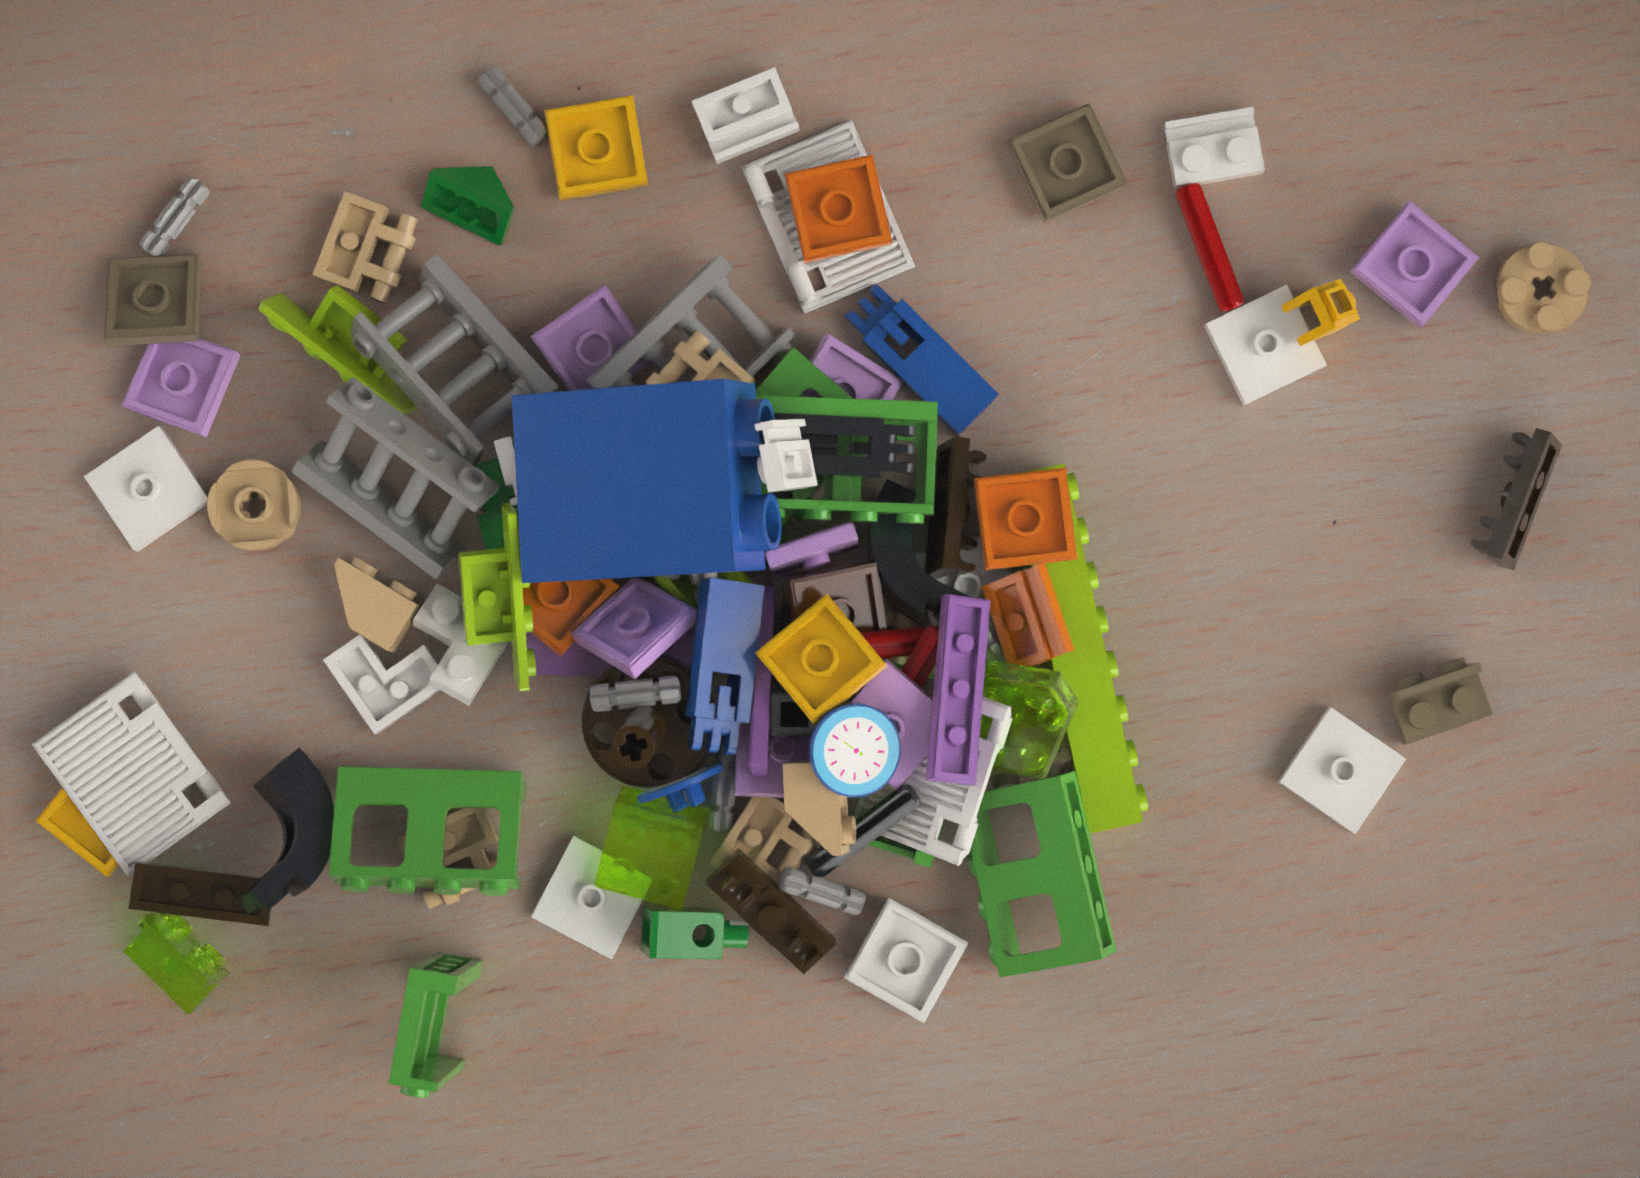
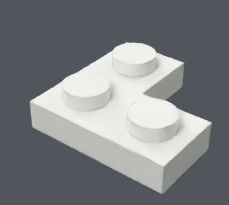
(462, 666)
(380, 692)

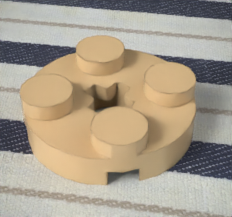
(1568, 288)
(238, 526)

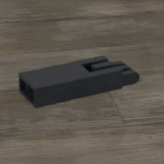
(881, 445)

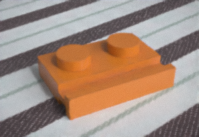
(1028, 617)

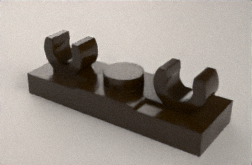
(1520, 497)
(951, 508)
(193, 893)
(771, 911)

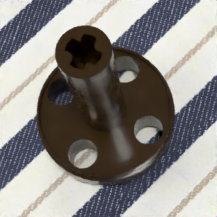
(644, 731)

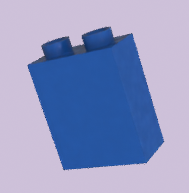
(642, 481)

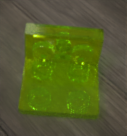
(1040, 713)
(651, 849)
(177, 960)

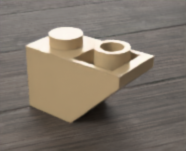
(374, 608)
(818, 808)

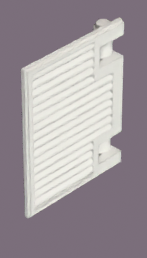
(841, 274)
(130, 774)
(945, 800)

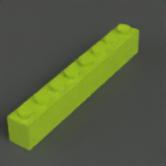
(1096, 732)

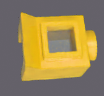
(1332, 305)

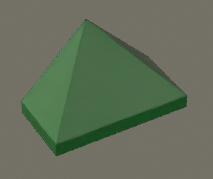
(470, 199)

